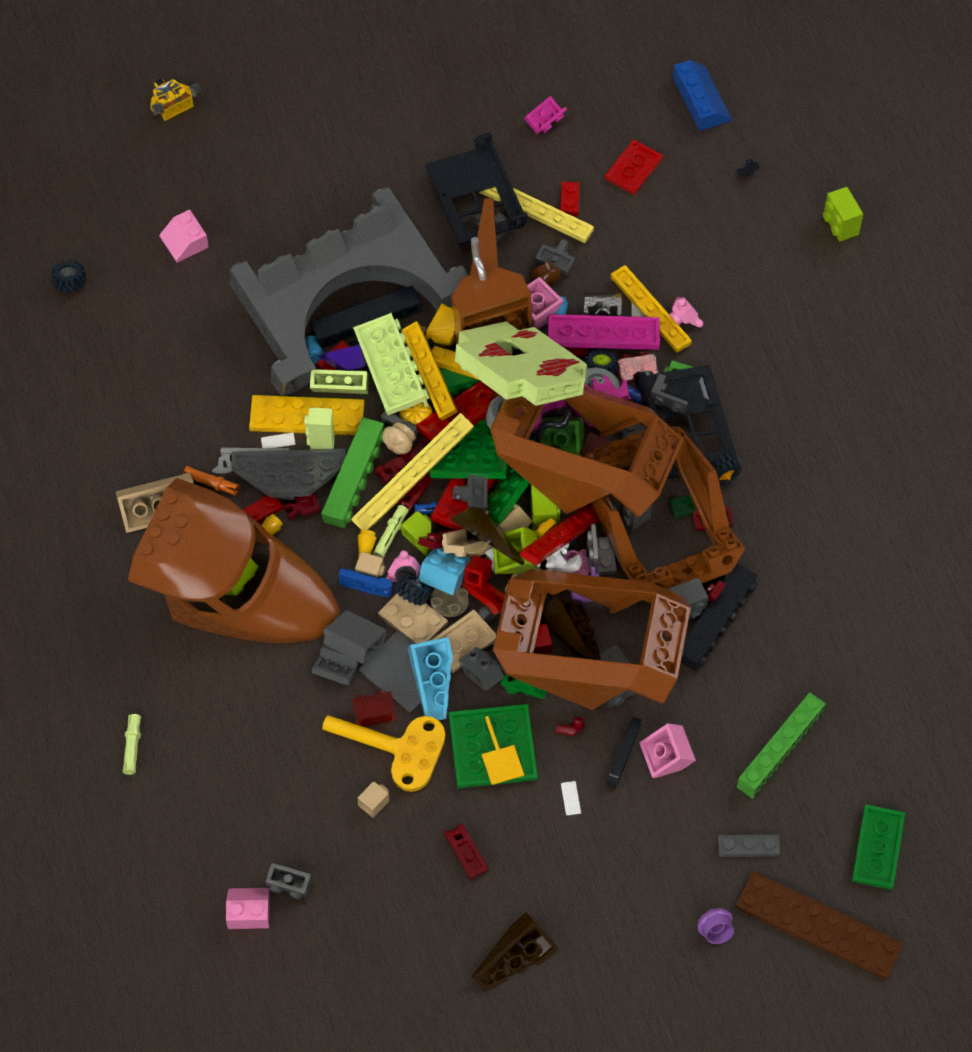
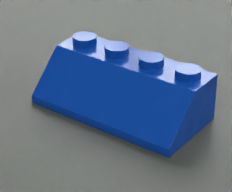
(700, 95)

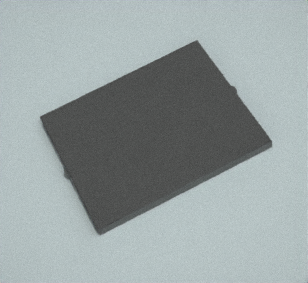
(392, 671)

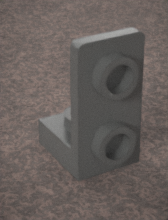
(662, 399)

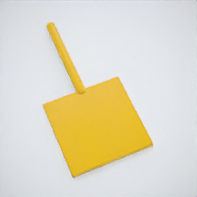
(501, 763)

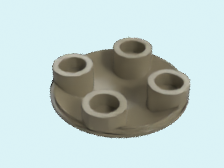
(448, 604)

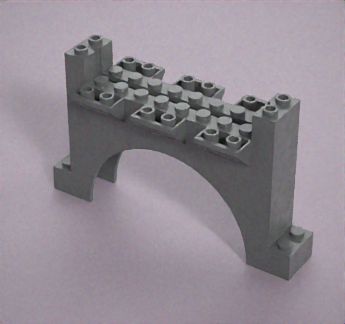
(290, 289)

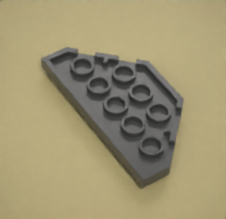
(288, 471)

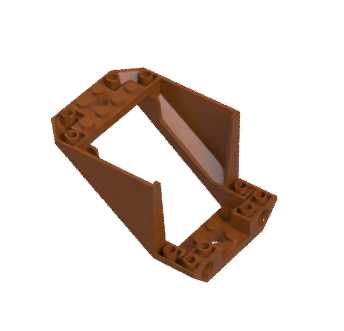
(576, 480)
(705, 492)
(589, 680)

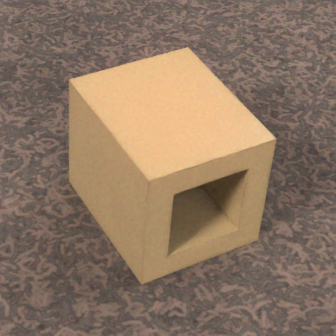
(370, 565)
(373, 799)

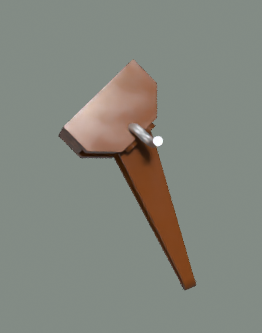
(490, 292)

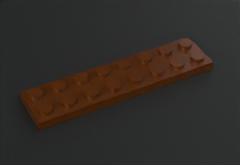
(819, 925)

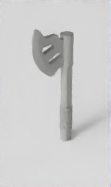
(227, 451)

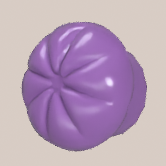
(716, 925)

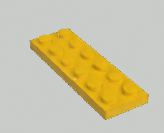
(289, 413)

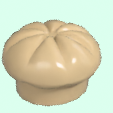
(398, 438)

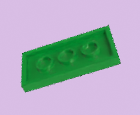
(506, 495)
(878, 847)

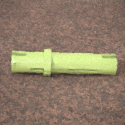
(394, 525)
(132, 737)

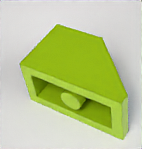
(415, 527)

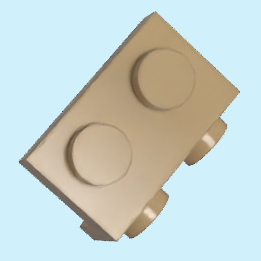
(457, 543)

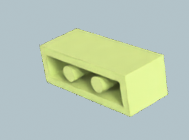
(339, 381)
(320, 428)

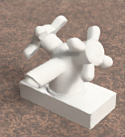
(558, 564)

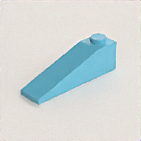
(432, 671)

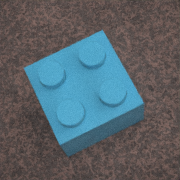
(443, 570)

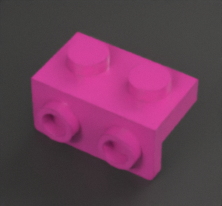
(544, 114)

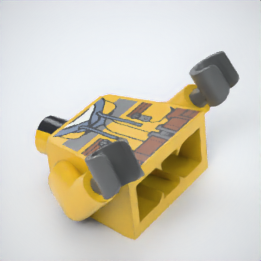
(172, 98)

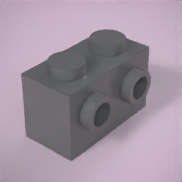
(481, 668)
(288, 880)

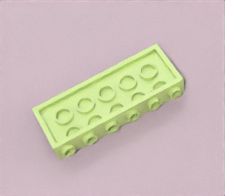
(391, 364)

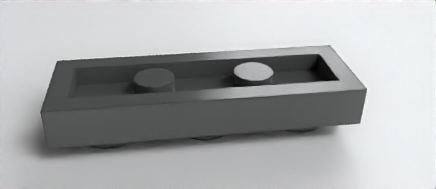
(748, 845)

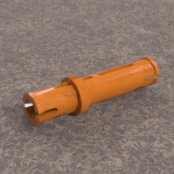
(218, 483)

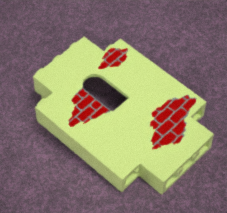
(540, 374)

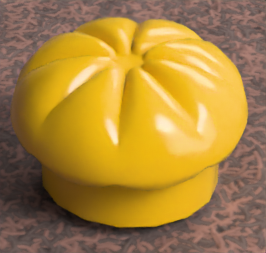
(416, 413)

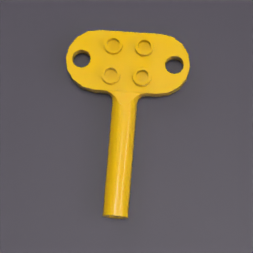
(414, 752)

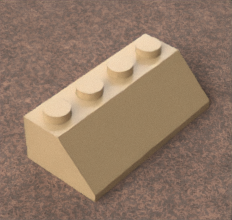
(140, 502)

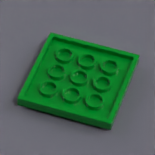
(472, 456)
(472, 739)

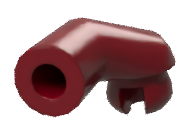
(571, 730)

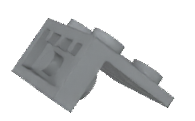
(600, 553)

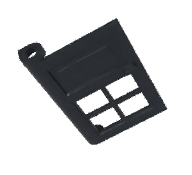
(470, 174)
(697, 388)

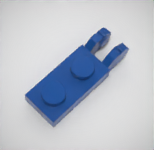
(365, 583)

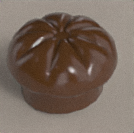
(547, 272)

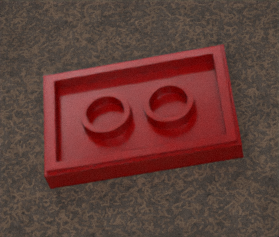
(634, 167)

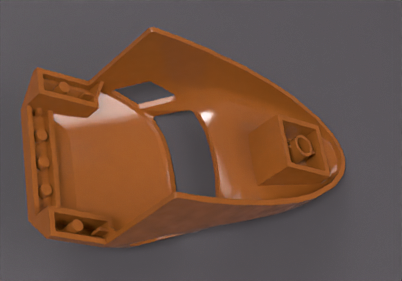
(198, 554)

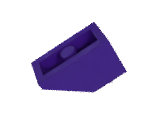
(345, 359)

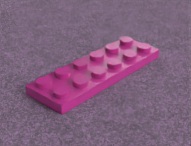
(604, 331)

